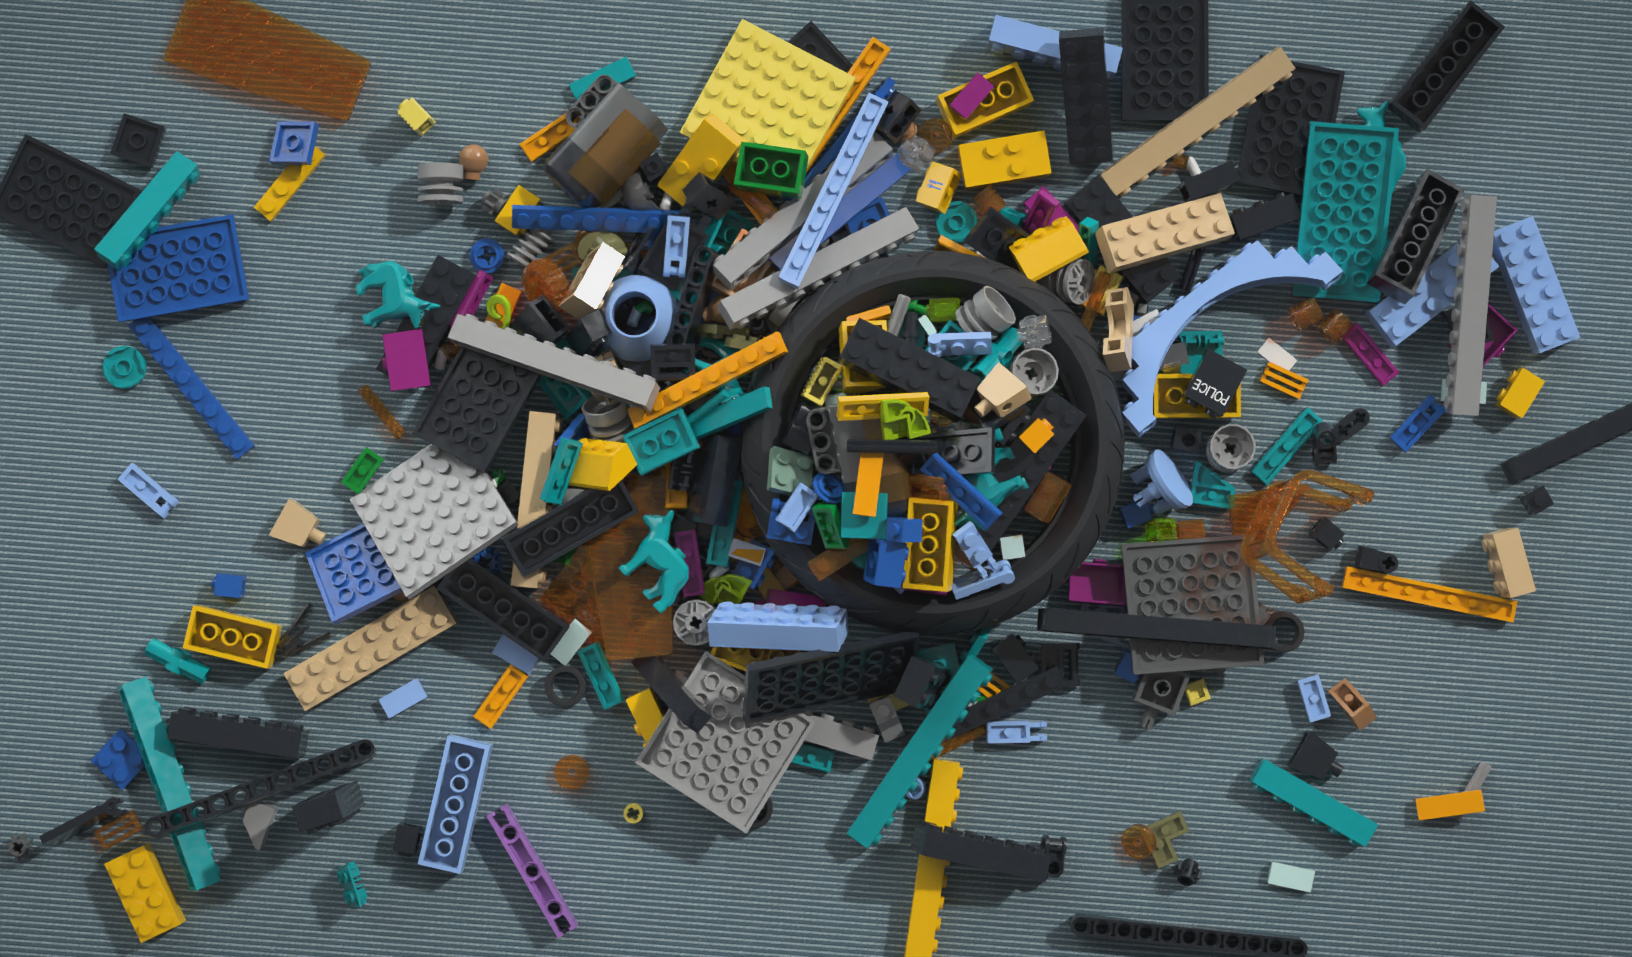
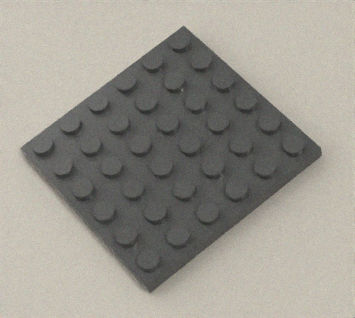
(1193, 582)

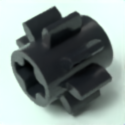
(1188, 872)

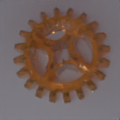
(545, 278)

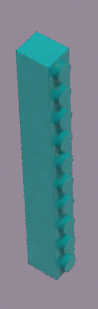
(920, 750)
(167, 780)

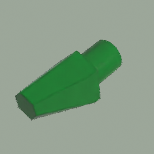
(914, 307)

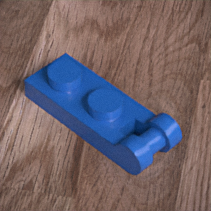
(1417, 424)

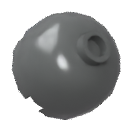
(638, 194)

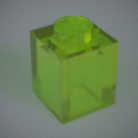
(942, 309)
(1161, 529)

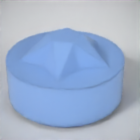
(920, 790)

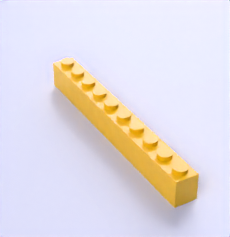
(930, 871)

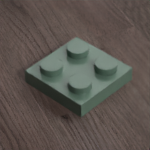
(788, 470)

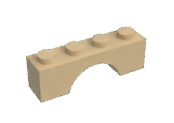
(1118, 347)

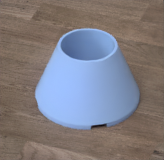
(637, 347)

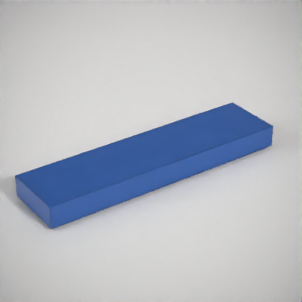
(962, 491)

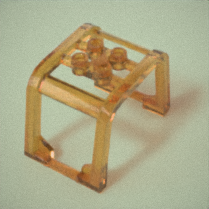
(1270, 515)

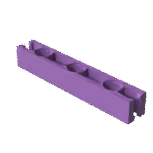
(540, 885)

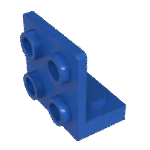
(754, 571)

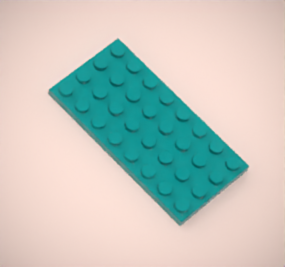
(1346, 204)

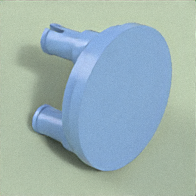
(1166, 482)

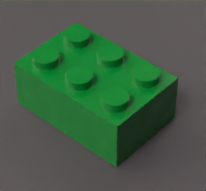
(771, 170)

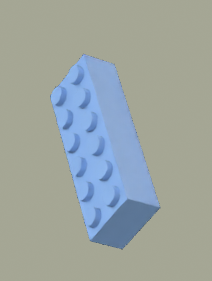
(1037, 43)
(1533, 286)
(1434, 294)
(778, 627)
(455, 804)

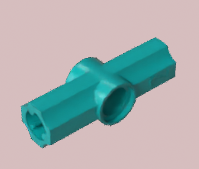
(1002, 353)
(177, 661)

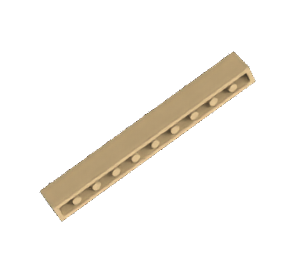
(1198, 120)

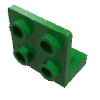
(829, 524)

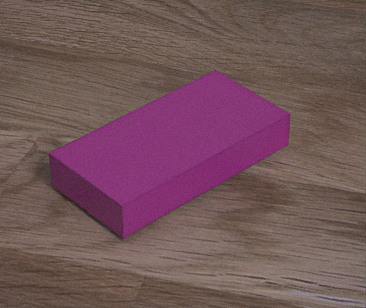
(971, 96)

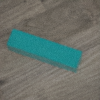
(1087, 233)

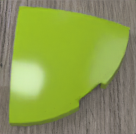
(901, 420)
(726, 589)

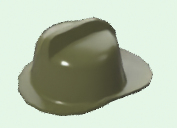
(592, 240)

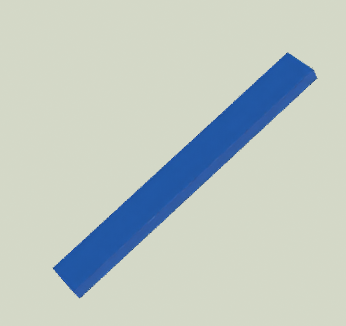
(853, 203)

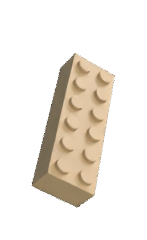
(1164, 233)

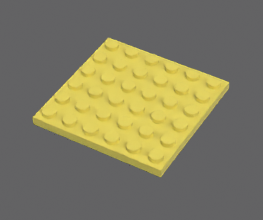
(771, 92)

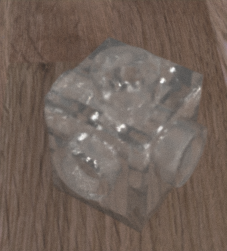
(916, 153)
(1034, 331)

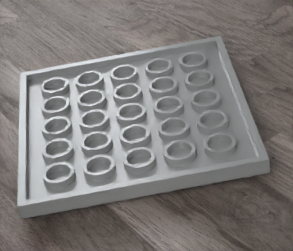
(432, 516)
(728, 763)

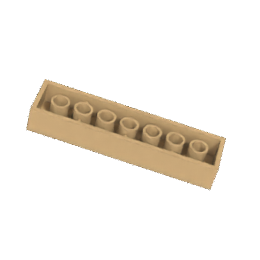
(539, 455)
(371, 648)

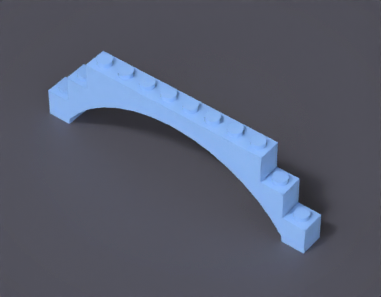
(1247, 270)

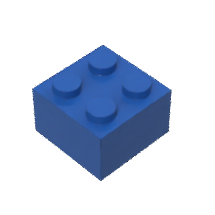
(885, 563)

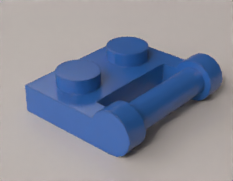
(780, 532)

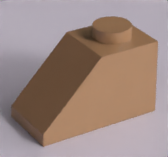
(1352, 704)

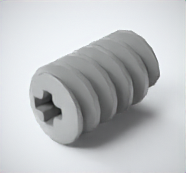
(530, 246)

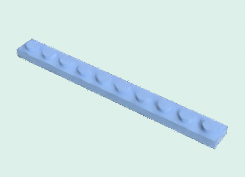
(832, 191)

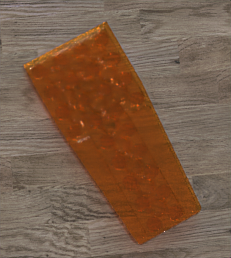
(267, 56)
(626, 616)

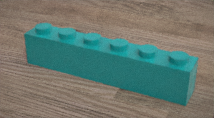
(147, 211)
(1313, 802)

